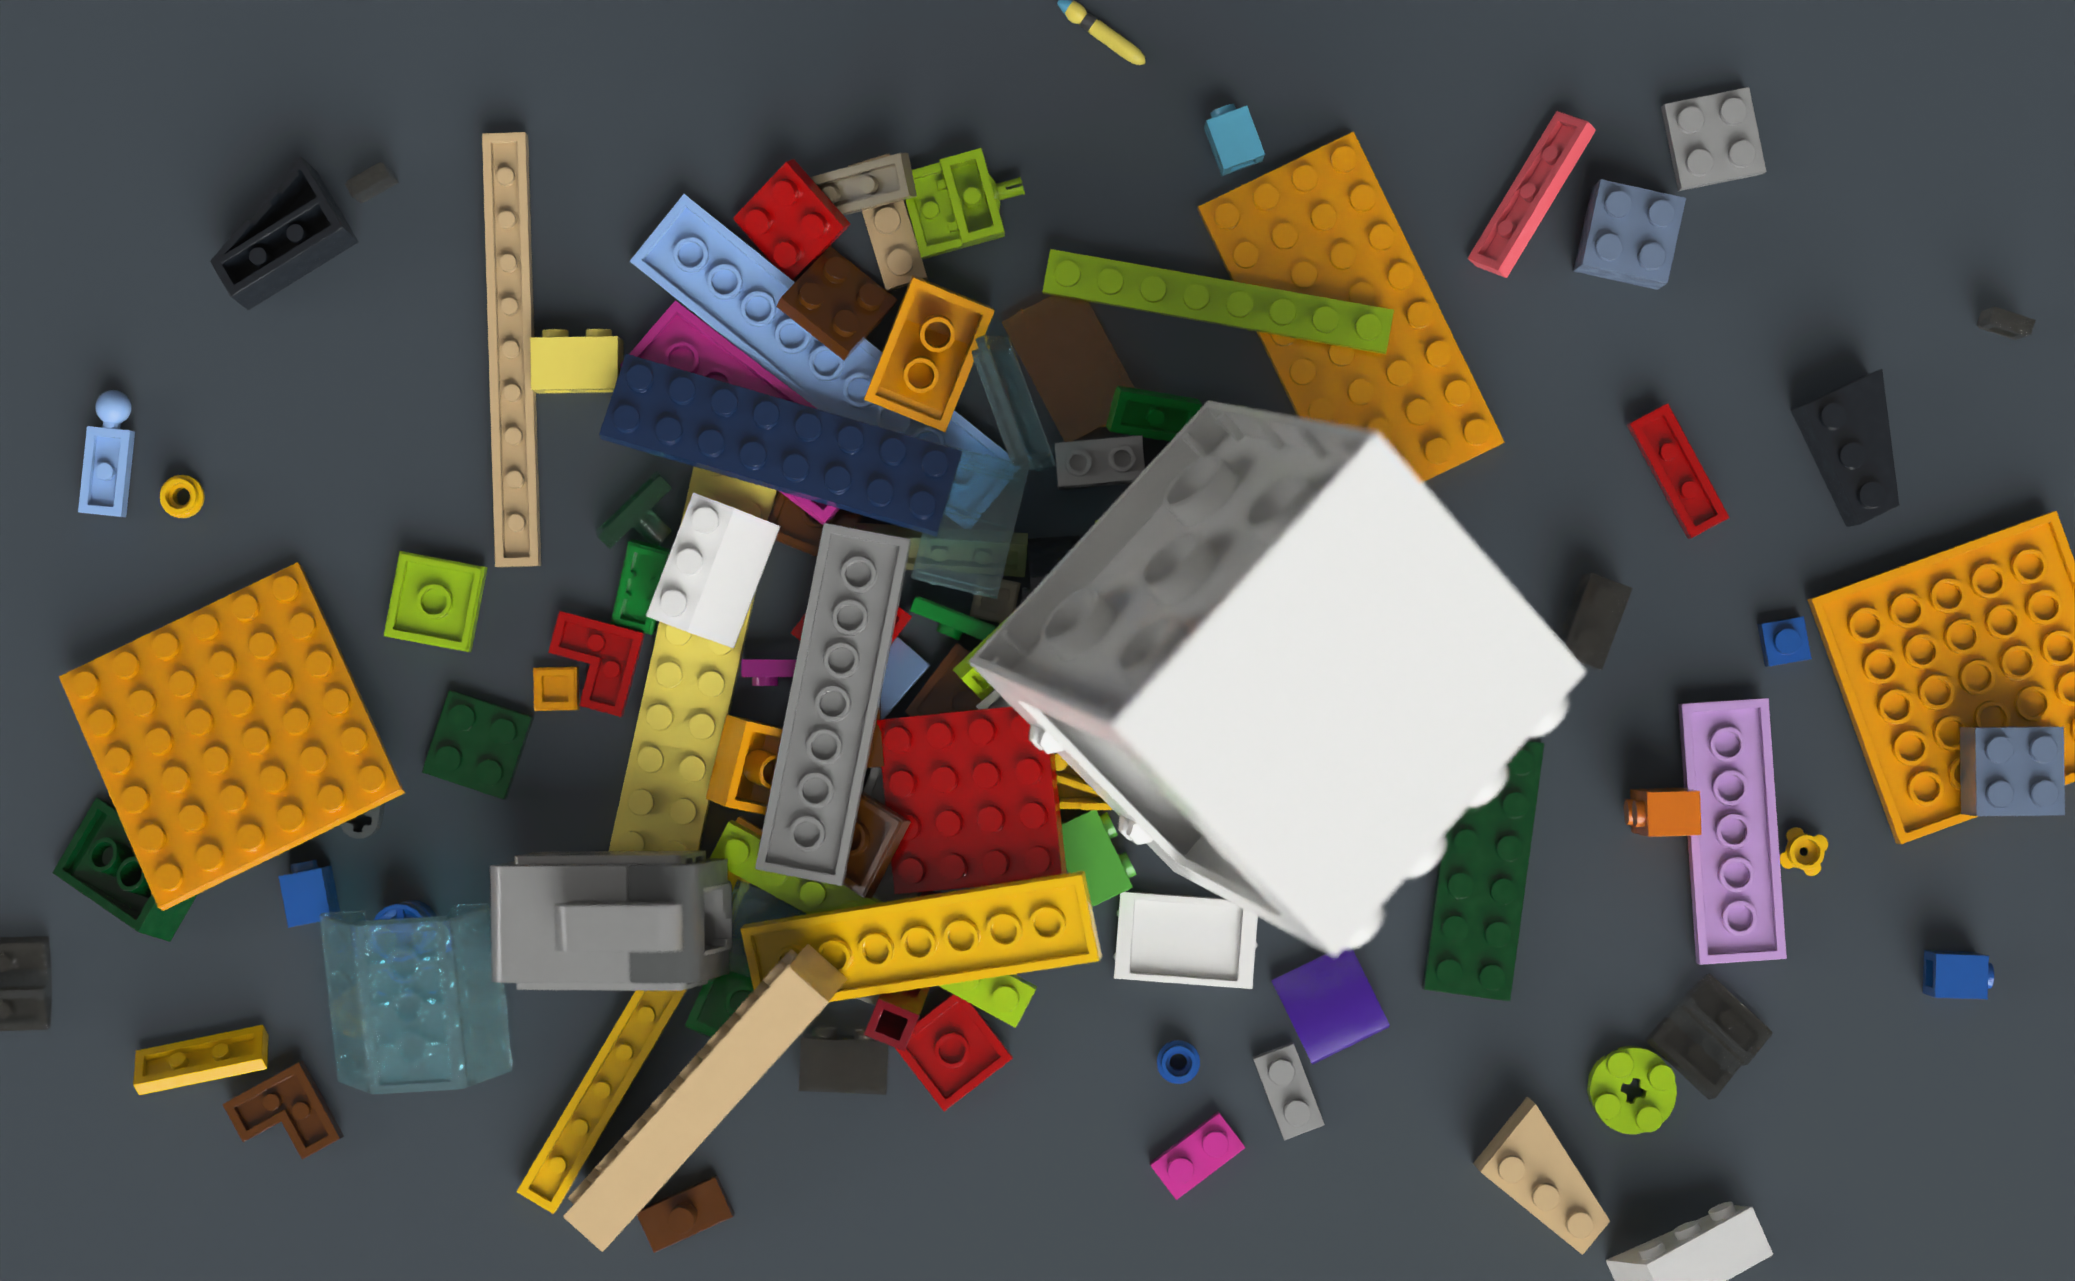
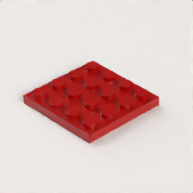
(975, 800)

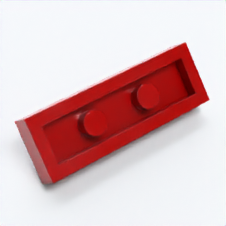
(1678, 471)

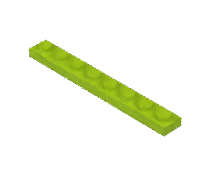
(1218, 301)
(1000, 996)

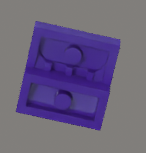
(1330, 1004)

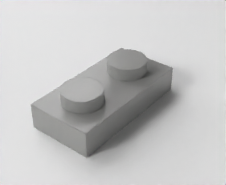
(1288, 1091)

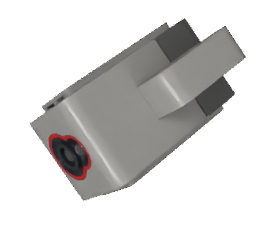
(610, 920)

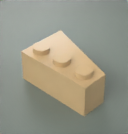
(1540, 1176)

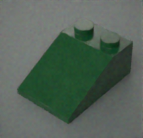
(107, 872)

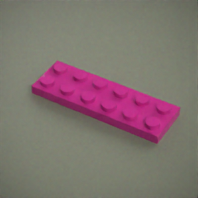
(693, 346)

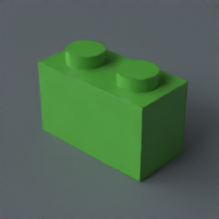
(1090, 849)

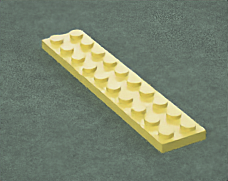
(683, 712)

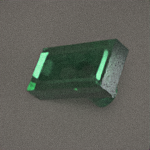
(638, 514)

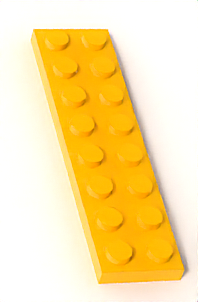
(939, 936)

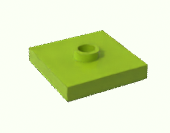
(435, 601)

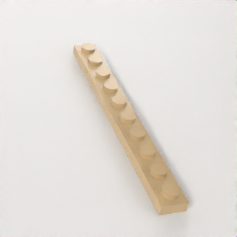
(509, 334)

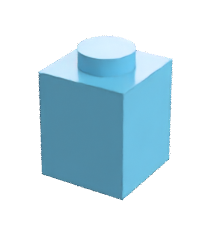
(1233, 138)

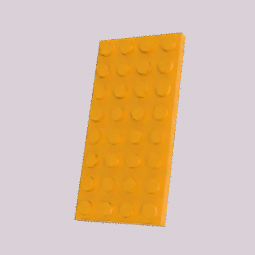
(1332, 235)

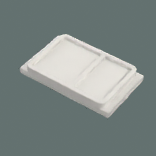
(1185, 940)

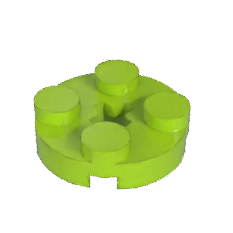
(1655, 1079)

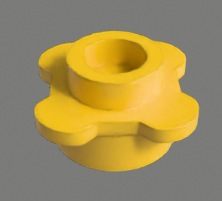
(1815, 854)

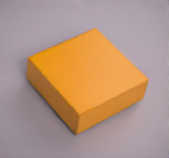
(556, 688)

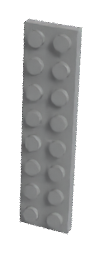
(833, 704)

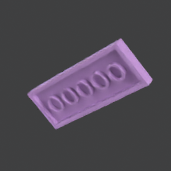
(1737, 856)

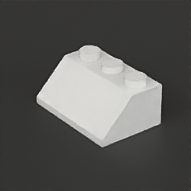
(713, 570)

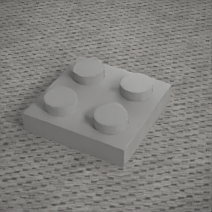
(1713, 139)

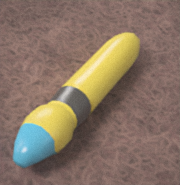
(1078, 15)

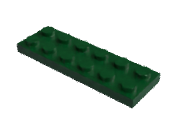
(1484, 887)

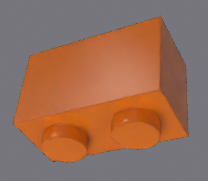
(1664, 812)

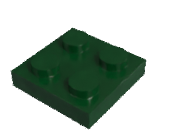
(477, 744)

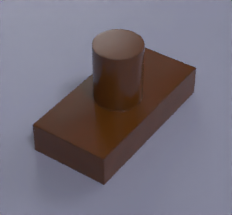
(685, 1213)

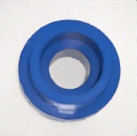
(1182, 1075)

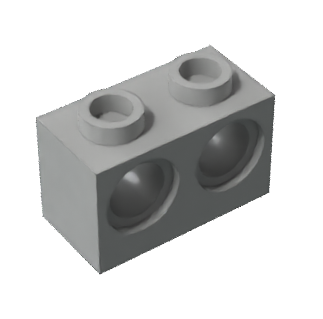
(1099, 462)

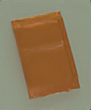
(1068, 362)

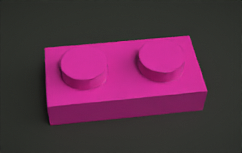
(1197, 1155)

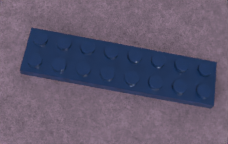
(781, 445)

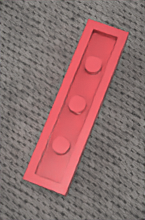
(1531, 194)

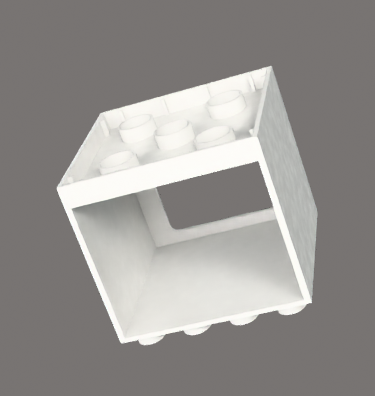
(1282, 668)

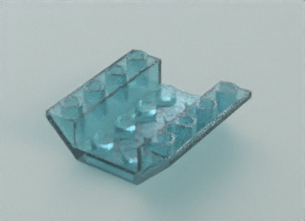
(415, 1001)

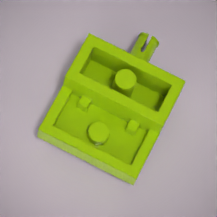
(957, 204)

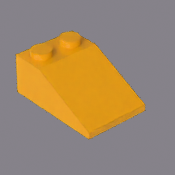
(928, 353)
(745, 765)

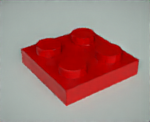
(791, 220)
(953, 1051)

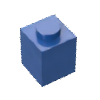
(308, 893)
(1957, 974)

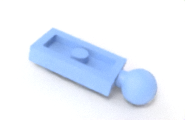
(107, 459)

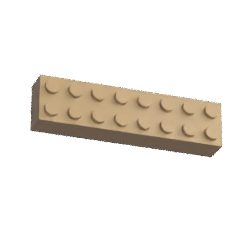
(703, 1094)

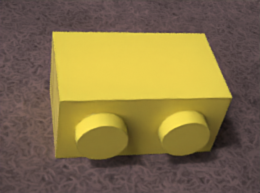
(575, 363)

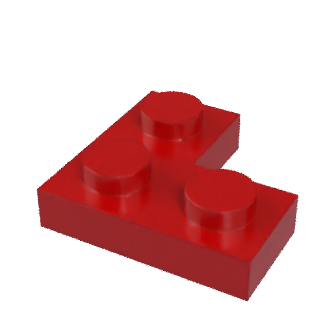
(611, 656)

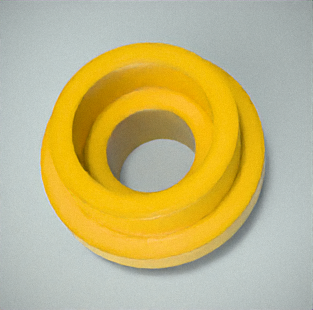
(169, 493)

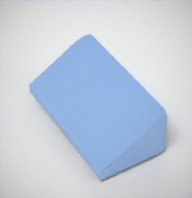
(901, 673)

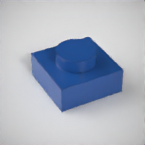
(1784, 641)

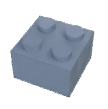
(1629, 234)
(2012, 771)

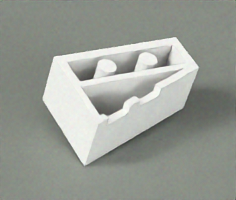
(1698, 1250)

